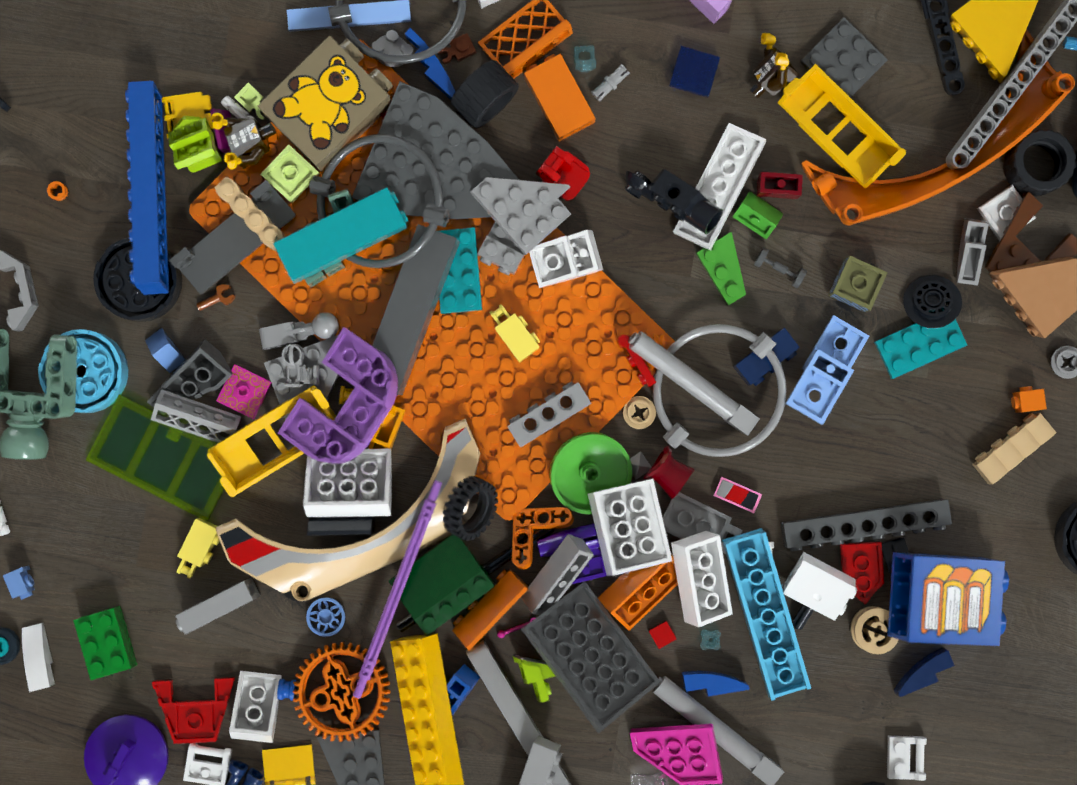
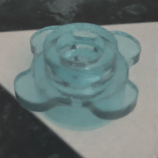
(715, 644)

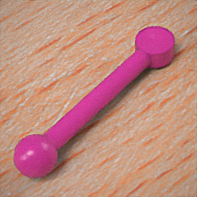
(501, 633)

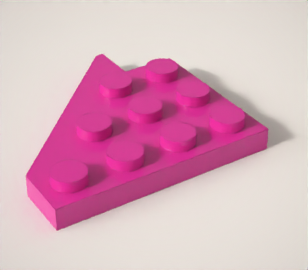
(681, 752)

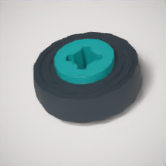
(8, 645)

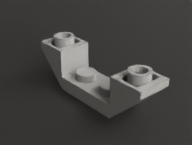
(19, 317)

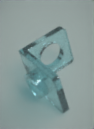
(584, 65)

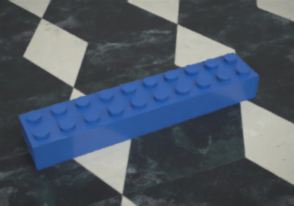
(147, 188)

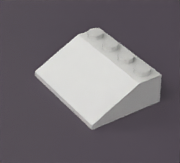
(350, 487)
(629, 527)

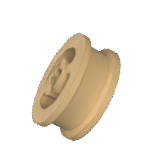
(869, 644)

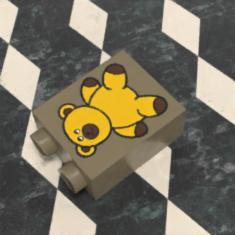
(327, 101)

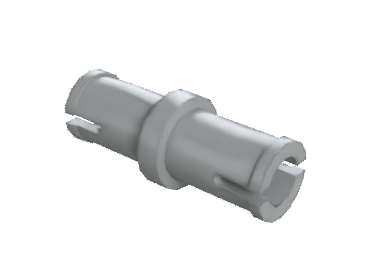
(610, 82)

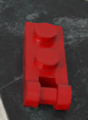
(635, 360)

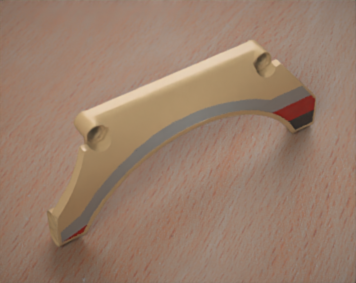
(325, 569)

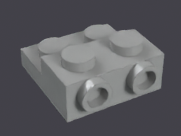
(500, 251)

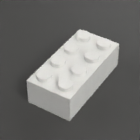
(701, 578)

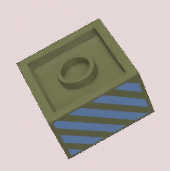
(857, 284)

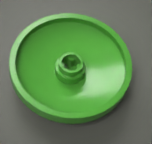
(588, 465)

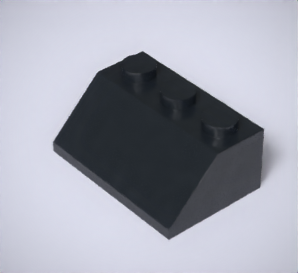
(341, 525)

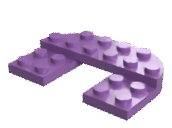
(361, 414)

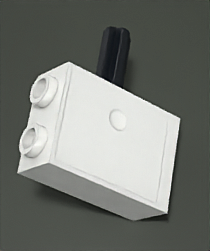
(818, 589)

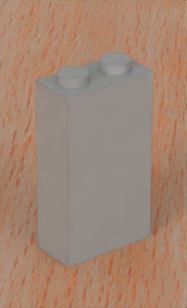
(217, 606)

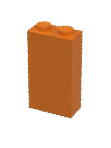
(559, 96)

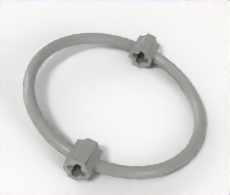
(761, 346)

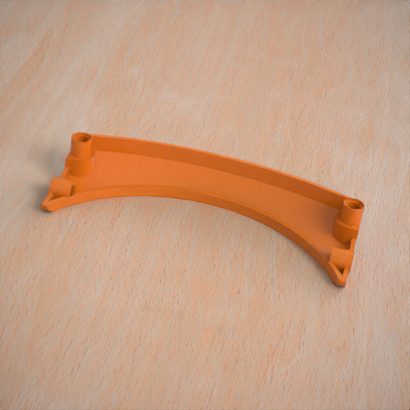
(893, 195)

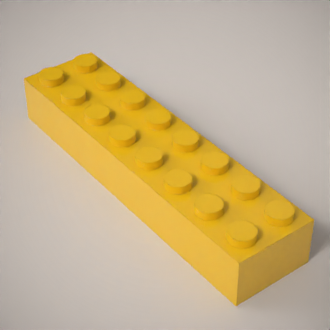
(426, 710)

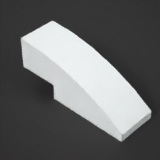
(37, 657)

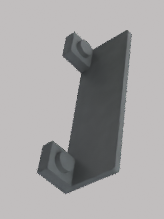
(230, 241)

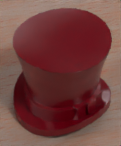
(669, 473)

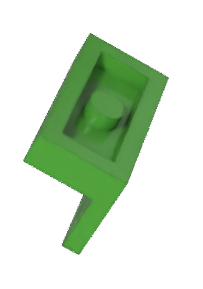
(758, 215)

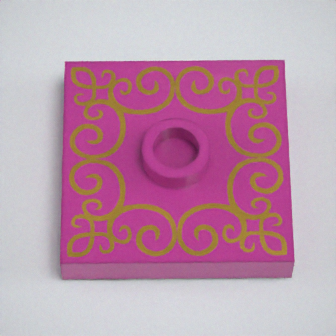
(244, 391)

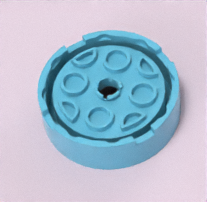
(105, 371)

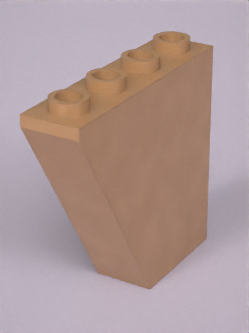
(1040, 292)

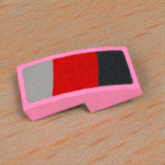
(737, 495)

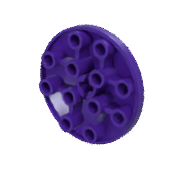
(126, 752)

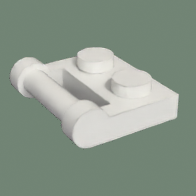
(899, 757)
(206, 771)

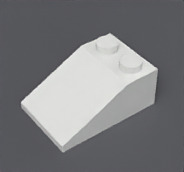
(255, 707)

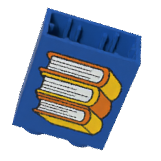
(947, 599)

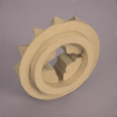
(637, 422)

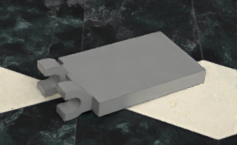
(689, 517)

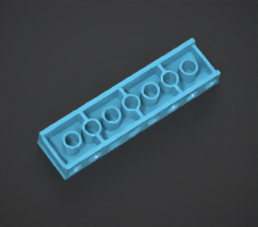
(766, 613)

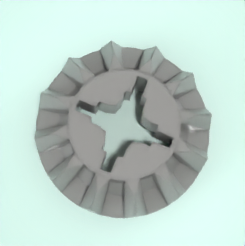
(1056, 362)

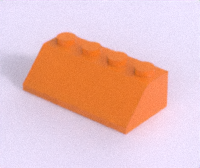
(639, 592)
(489, 609)

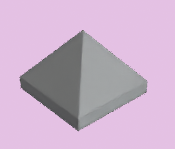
(639, 465)

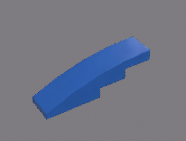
(435, 72)

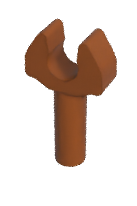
(218, 297)

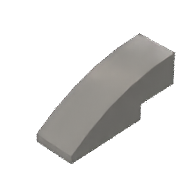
(971, 251)

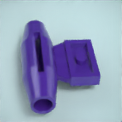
(595, 567)

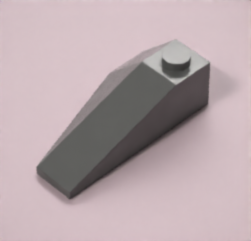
(197, 375)

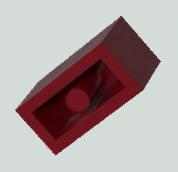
(779, 185)

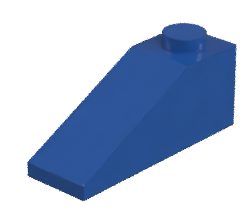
(460, 686)

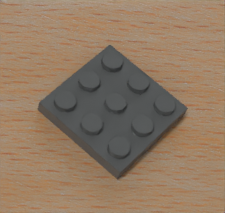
(845, 57)

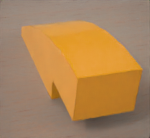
(388, 430)

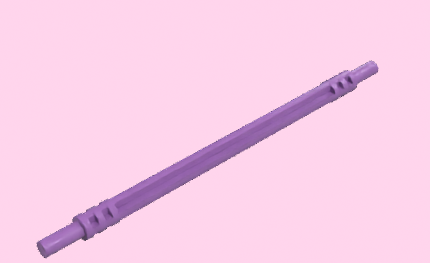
(397, 589)

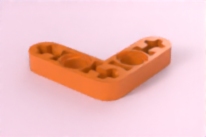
(528, 526)

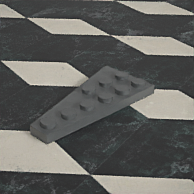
(355, 760)

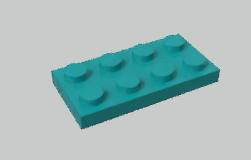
(462, 284)
(918, 346)

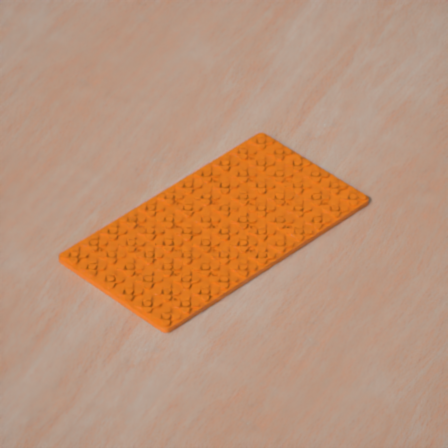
(463, 361)

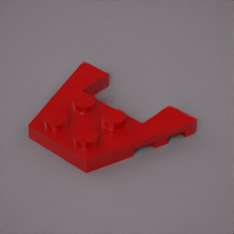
(194, 720)

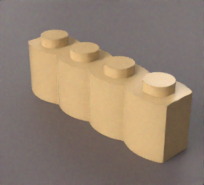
(248, 210)
(1014, 448)

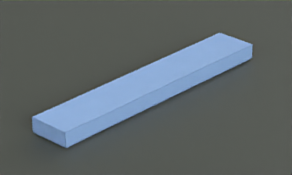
(361, 15)

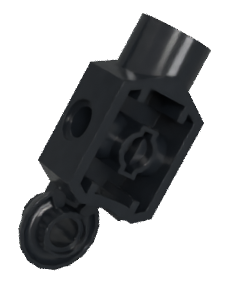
(677, 196)

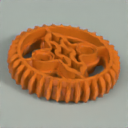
(351, 703)

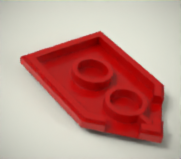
(864, 564)

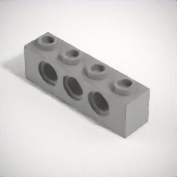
(571, 390)

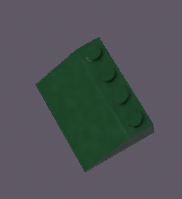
(443, 583)

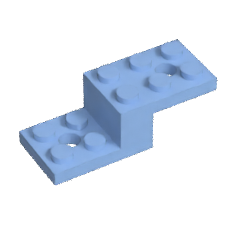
(827, 370)

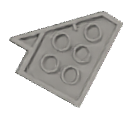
(523, 208)
(313, 356)

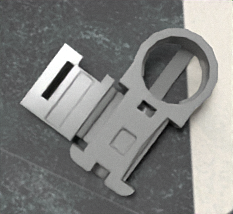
(296, 373)

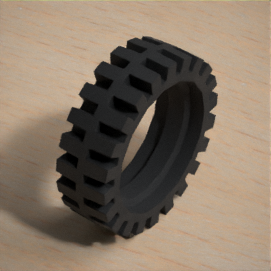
(458, 502)

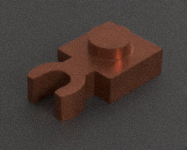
(460, 48)

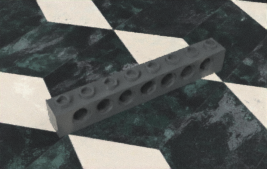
(939, 518)

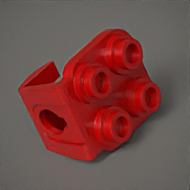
(564, 168)

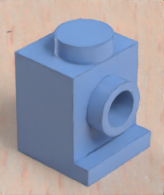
(19, 583)

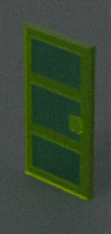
(158, 458)

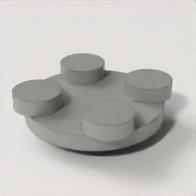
(392, 45)

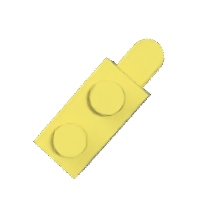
(515, 334)
(197, 546)

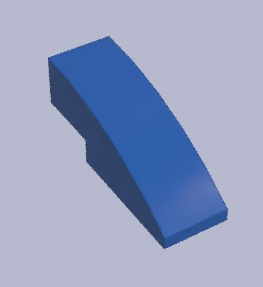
(712, 682)

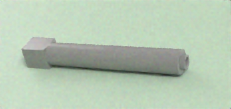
(693, 383)
(725, 737)

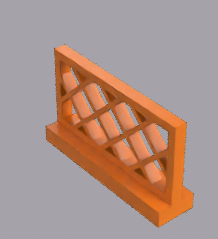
(534, 51)

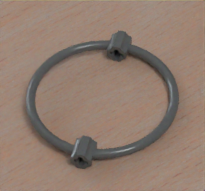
(341, 15)
(433, 214)

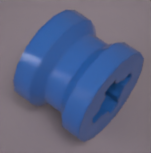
(286, 689)

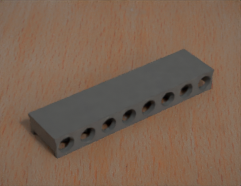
(414, 302)

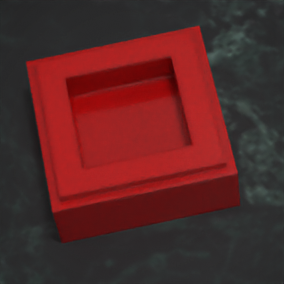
(662, 634)

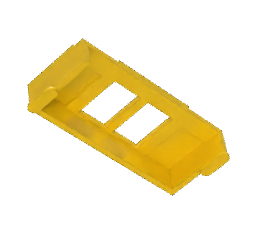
(809, 94)
(238, 461)

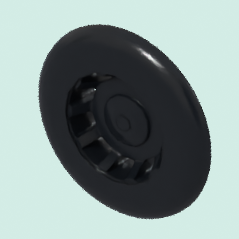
(933, 298)

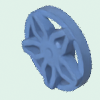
(325, 616)

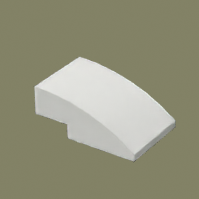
(566, 258)

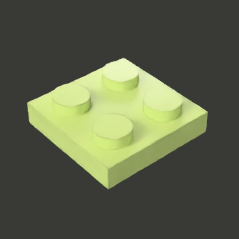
(290, 173)

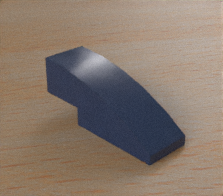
(924, 672)

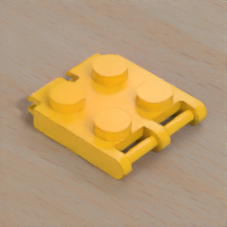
(187, 105)

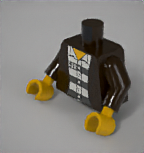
(774, 70)
(245, 138)

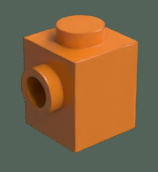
(1028, 400)

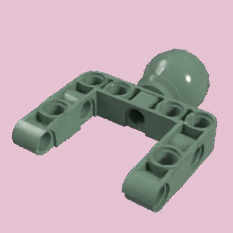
(26, 409)

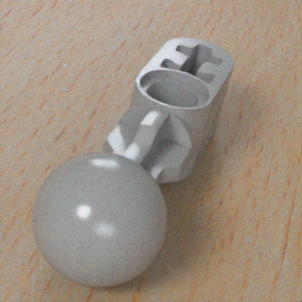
(324, 326)

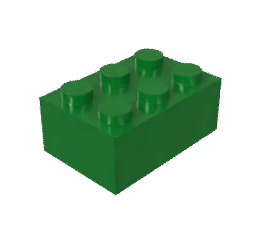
(105, 642)

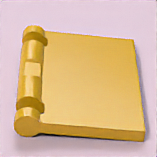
(289, 765)

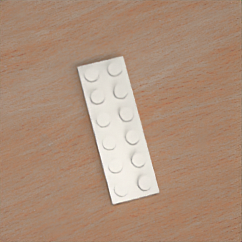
(724, 179)

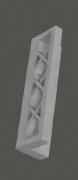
(196, 414)

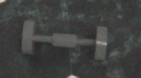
(780, 267)

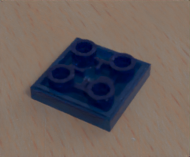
(694, 71)

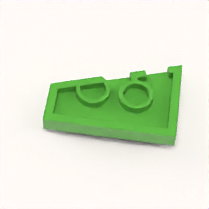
(724, 268)

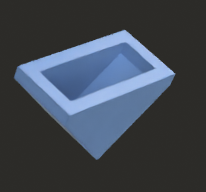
(164, 350)

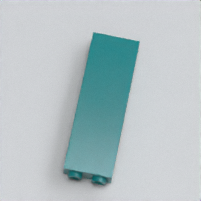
(341, 235)

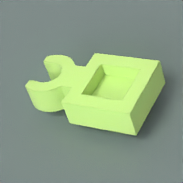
(250, 99)

